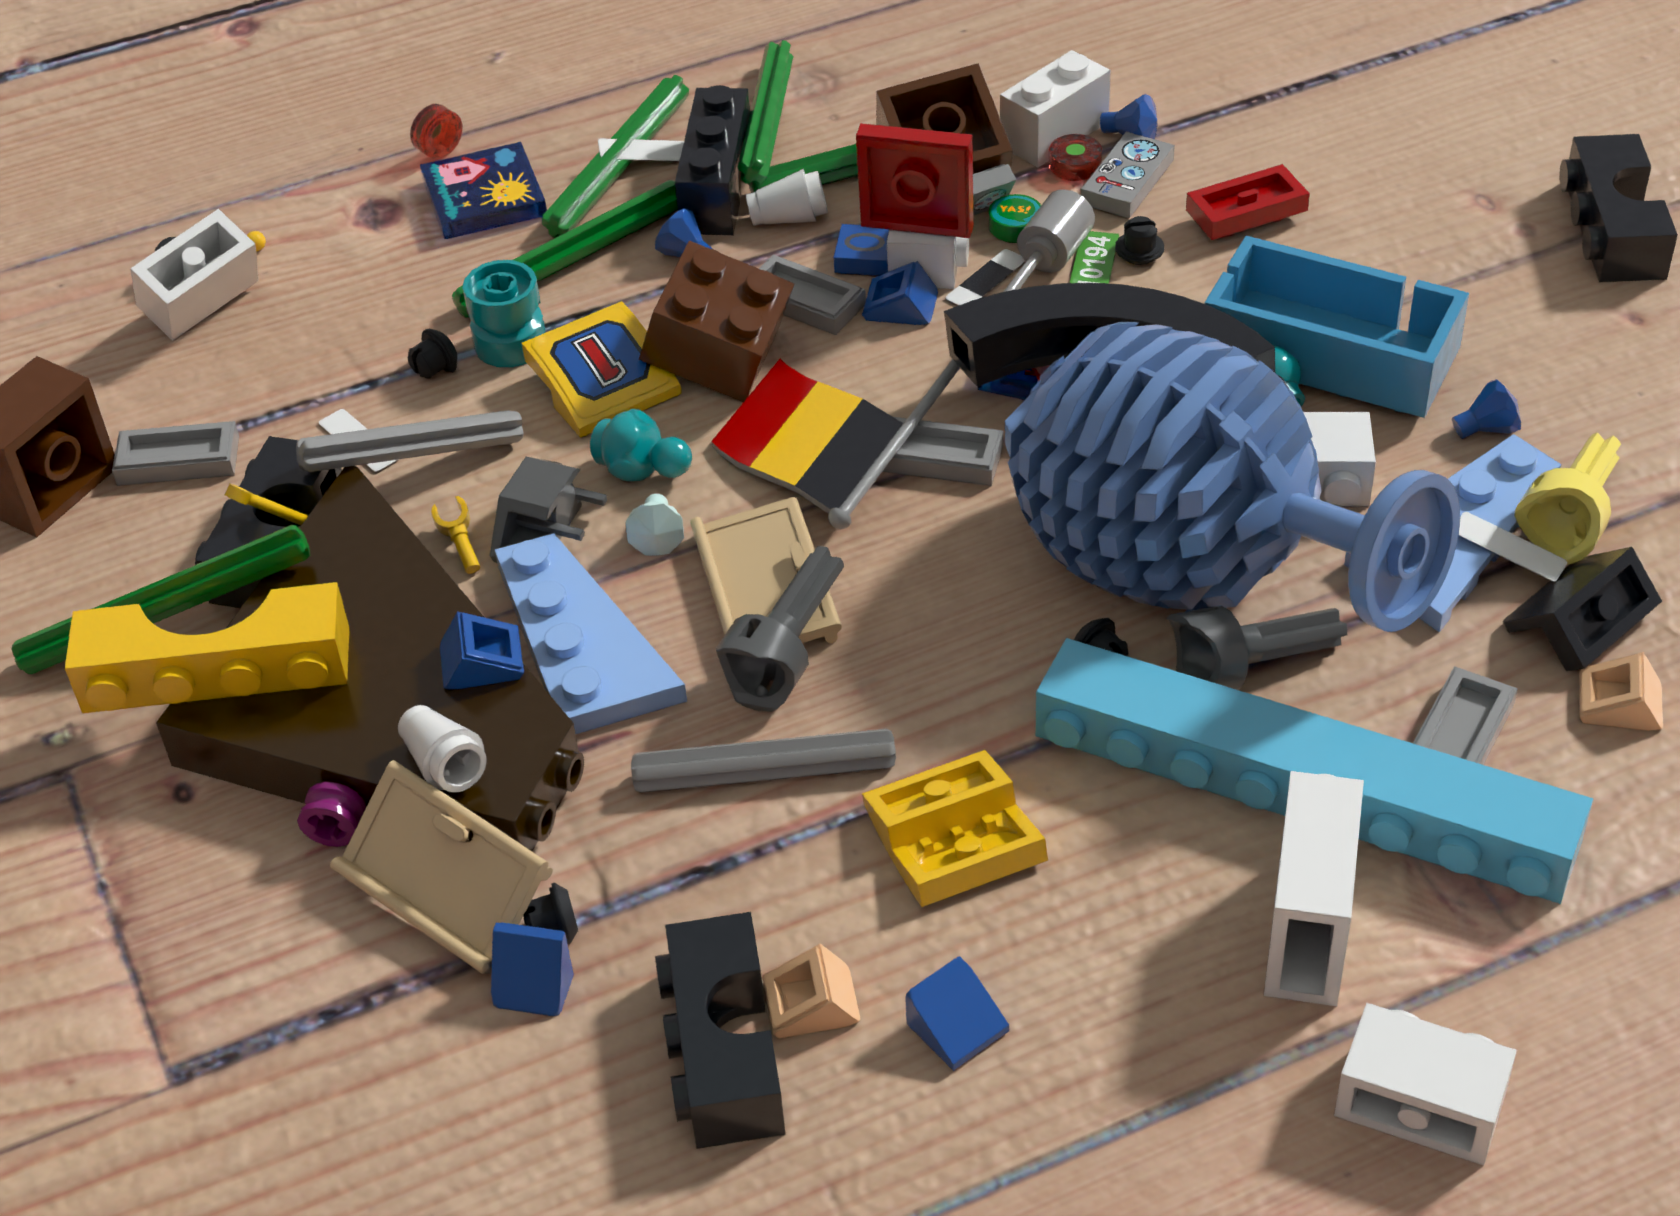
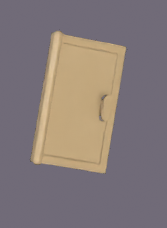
(754, 560)
(423, 867)

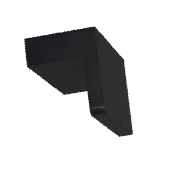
(1589, 606)

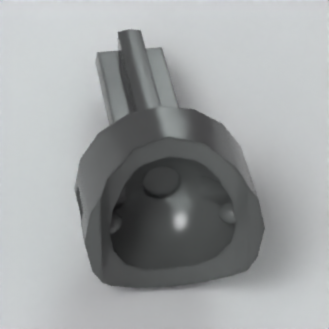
(769, 646)
(1219, 649)

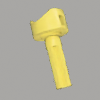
(1568, 506)

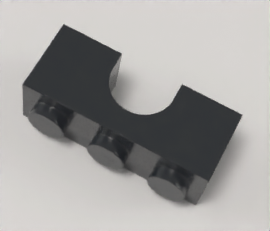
(710, 157)
(1607, 193)
(273, 477)
(728, 1077)

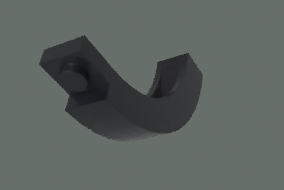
(1046, 322)

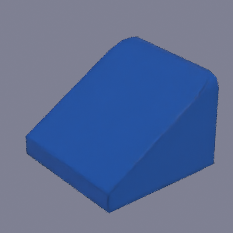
(901, 296)
(480, 652)
(530, 969)
(954, 1013)

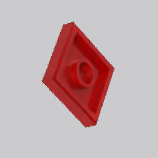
(915, 180)

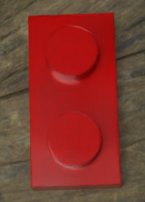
(1247, 202)

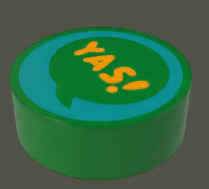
(1010, 215)

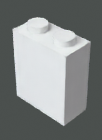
(1314, 888)

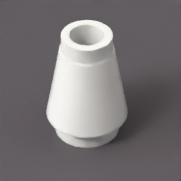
(788, 200)
(443, 750)

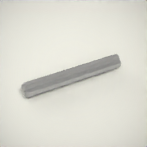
(408, 440)
(763, 760)

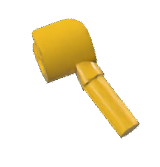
(459, 535)

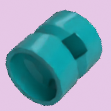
(502, 311)

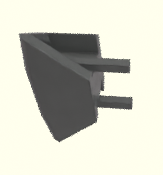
(539, 503)

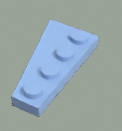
(1490, 491)
(581, 640)

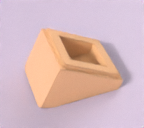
(1621, 694)
(810, 994)

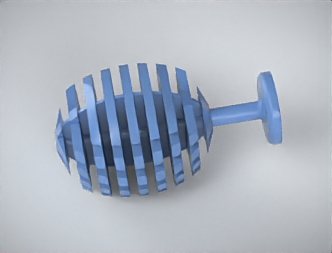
(1194, 475)

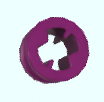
(331, 813)

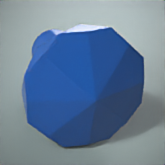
(1137, 118)
(677, 232)
(1491, 412)

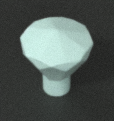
(655, 527)

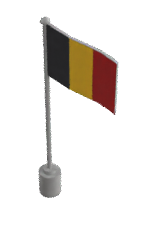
(839, 444)

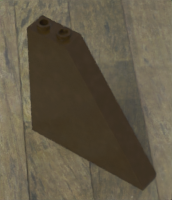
(349, 733)

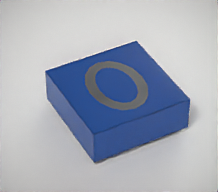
(861, 250)

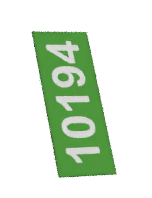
(1095, 258)

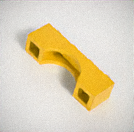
(285, 645)

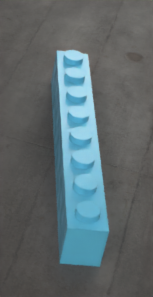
(1247, 746)

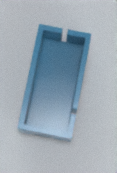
(1346, 322)

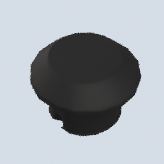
(1140, 241)
(433, 354)
(1102, 635)
(553, 912)

